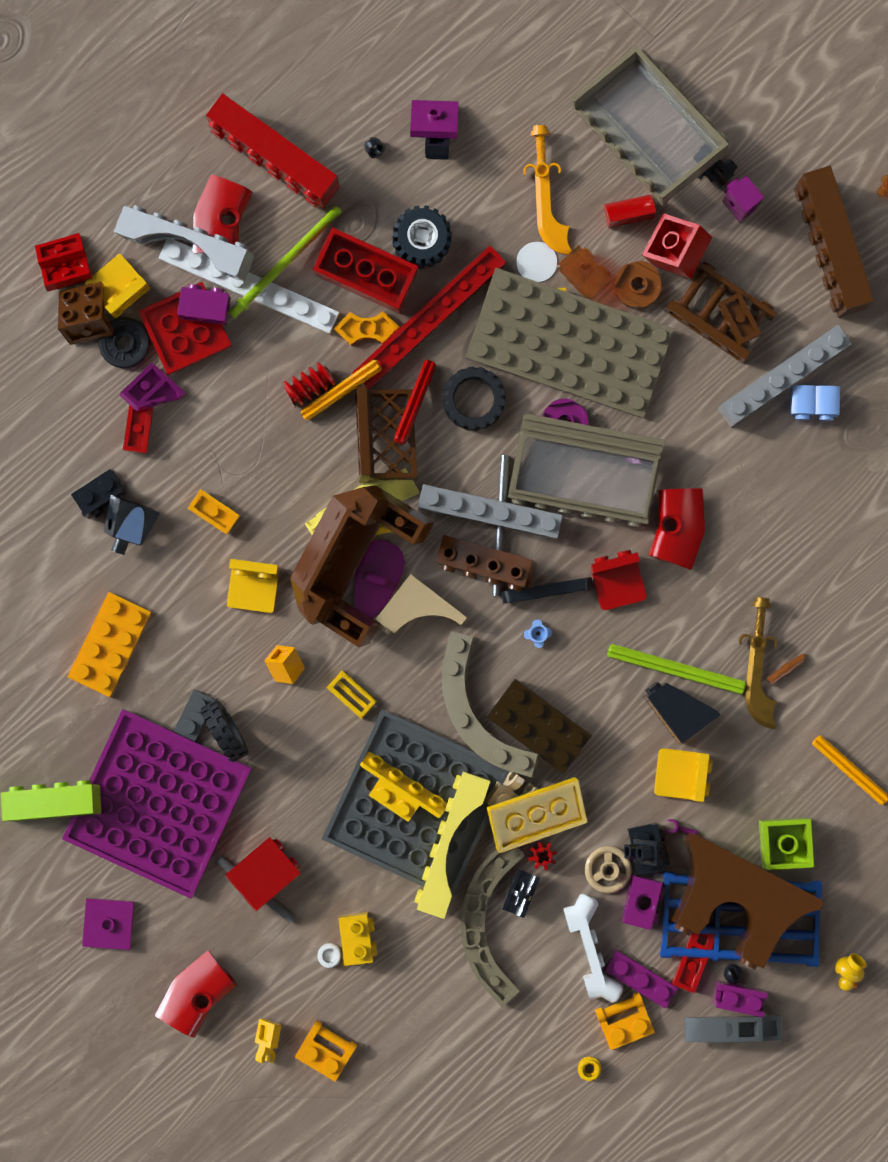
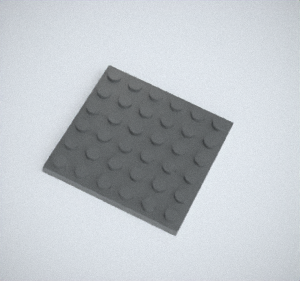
(387, 839)

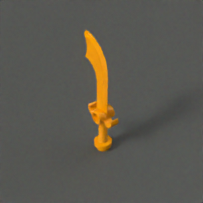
(550, 230)

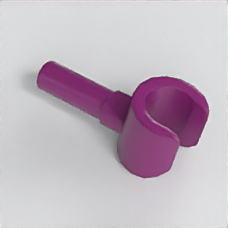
(679, 828)

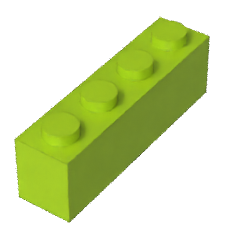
(51, 802)

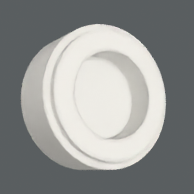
(329, 955)

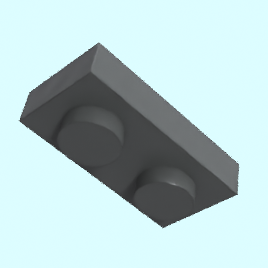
(191, 719)

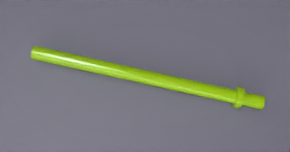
(242, 304)

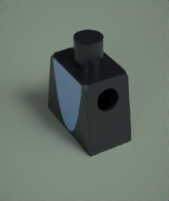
(128, 523)

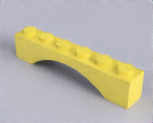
(436, 892)

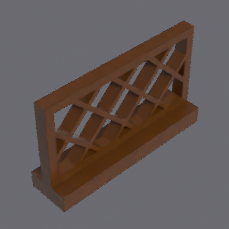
(365, 435)

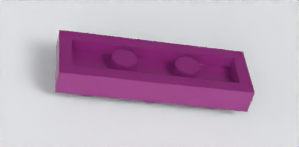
(640, 979)

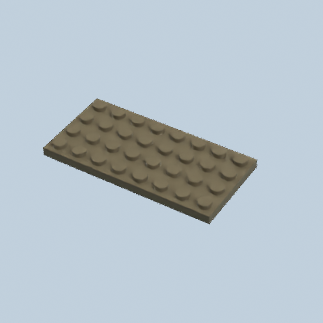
(569, 343)

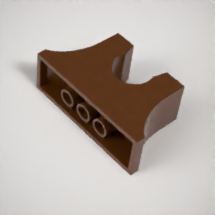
(765, 899)

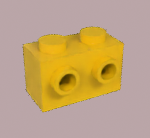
(356, 938)

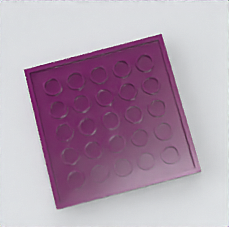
(159, 803)

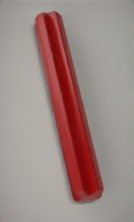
(415, 402)

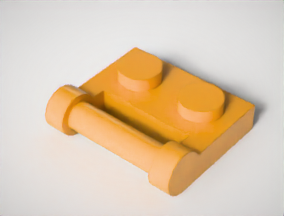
(627, 1028)
(320, 1056)

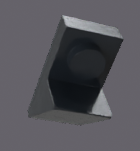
(437, 148)

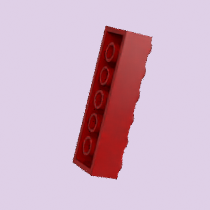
(272, 151)

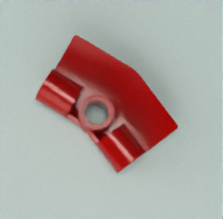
(219, 200)
(687, 511)
(180, 1003)

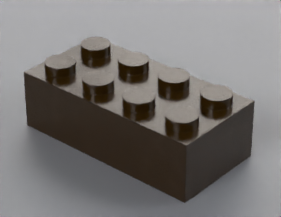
(539, 726)

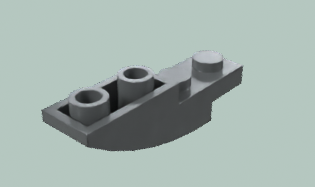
(733, 1029)

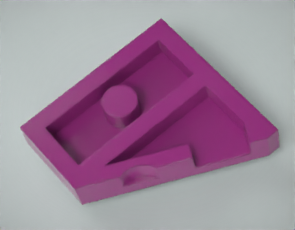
(151, 389)

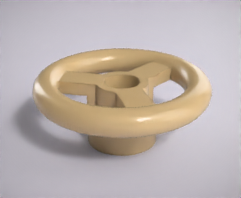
(624, 878)

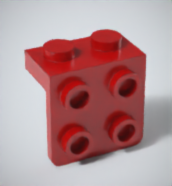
(618, 580)

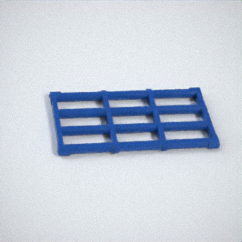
(717, 929)

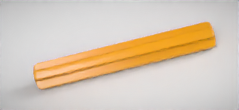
(341, 390)
(850, 769)

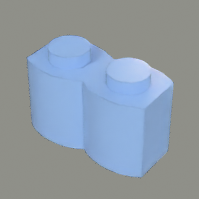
(814, 401)

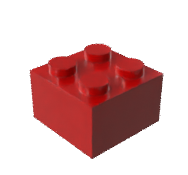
(677, 246)

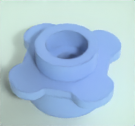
(544, 633)

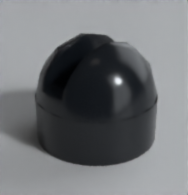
(377, 151)
(729, 977)

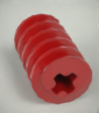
(309, 384)

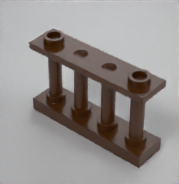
(699, 322)

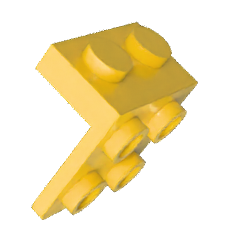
(682, 774)

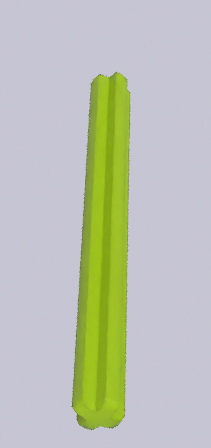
(676, 669)

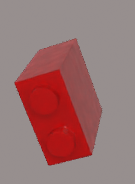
(263, 873)

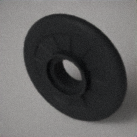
(134, 353)

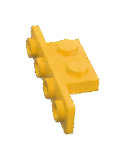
(399, 791)

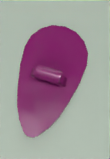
(378, 577)

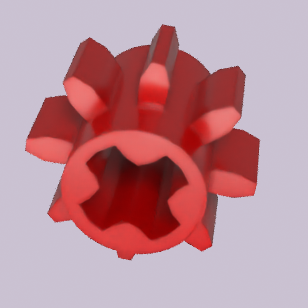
(544, 862)

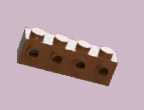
(486, 562)

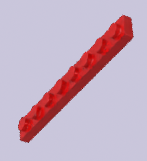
(434, 313)

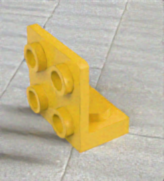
(121, 285)
(252, 585)

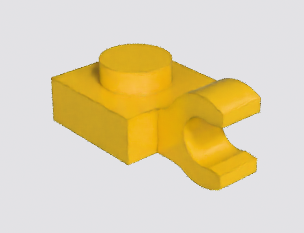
(267, 1038)

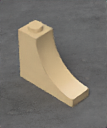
(413, 602)

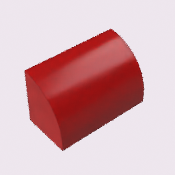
(629, 211)

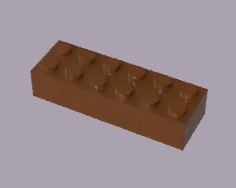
(833, 242)

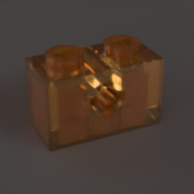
(586, 285)

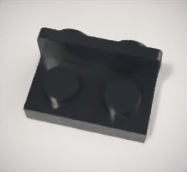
(97, 494)
(648, 832)

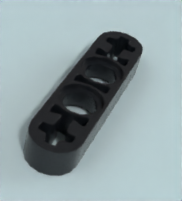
(547, 590)

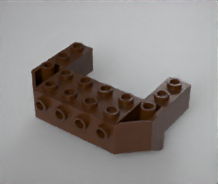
(337, 552)

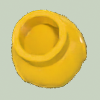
(851, 971)

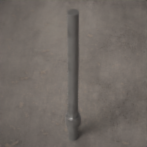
(502, 496)

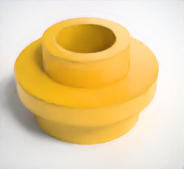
(589, 1076)

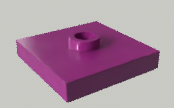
(434, 119)
(108, 923)

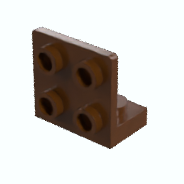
(82, 314)

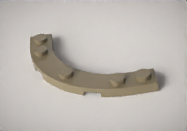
(465, 719)
(473, 924)

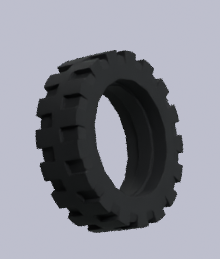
(476, 374)
(224, 731)

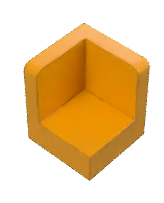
(285, 664)

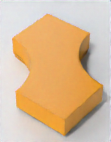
(356, 328)

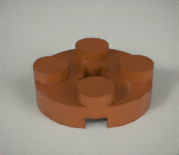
(650, 281)

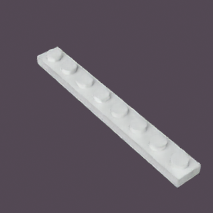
(272, 296)

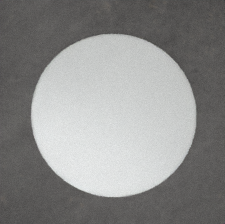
(536, 261)

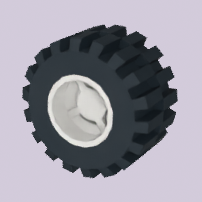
(422, 236)

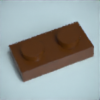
(739, 319)

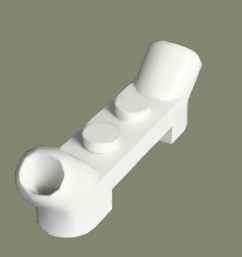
(596, 983)

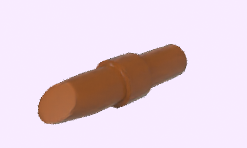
(786, 669)

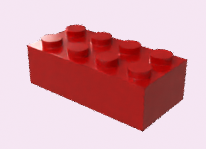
(365, 270)

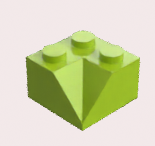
(786, 843)

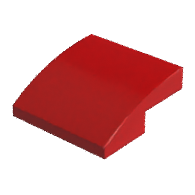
(63, 262)

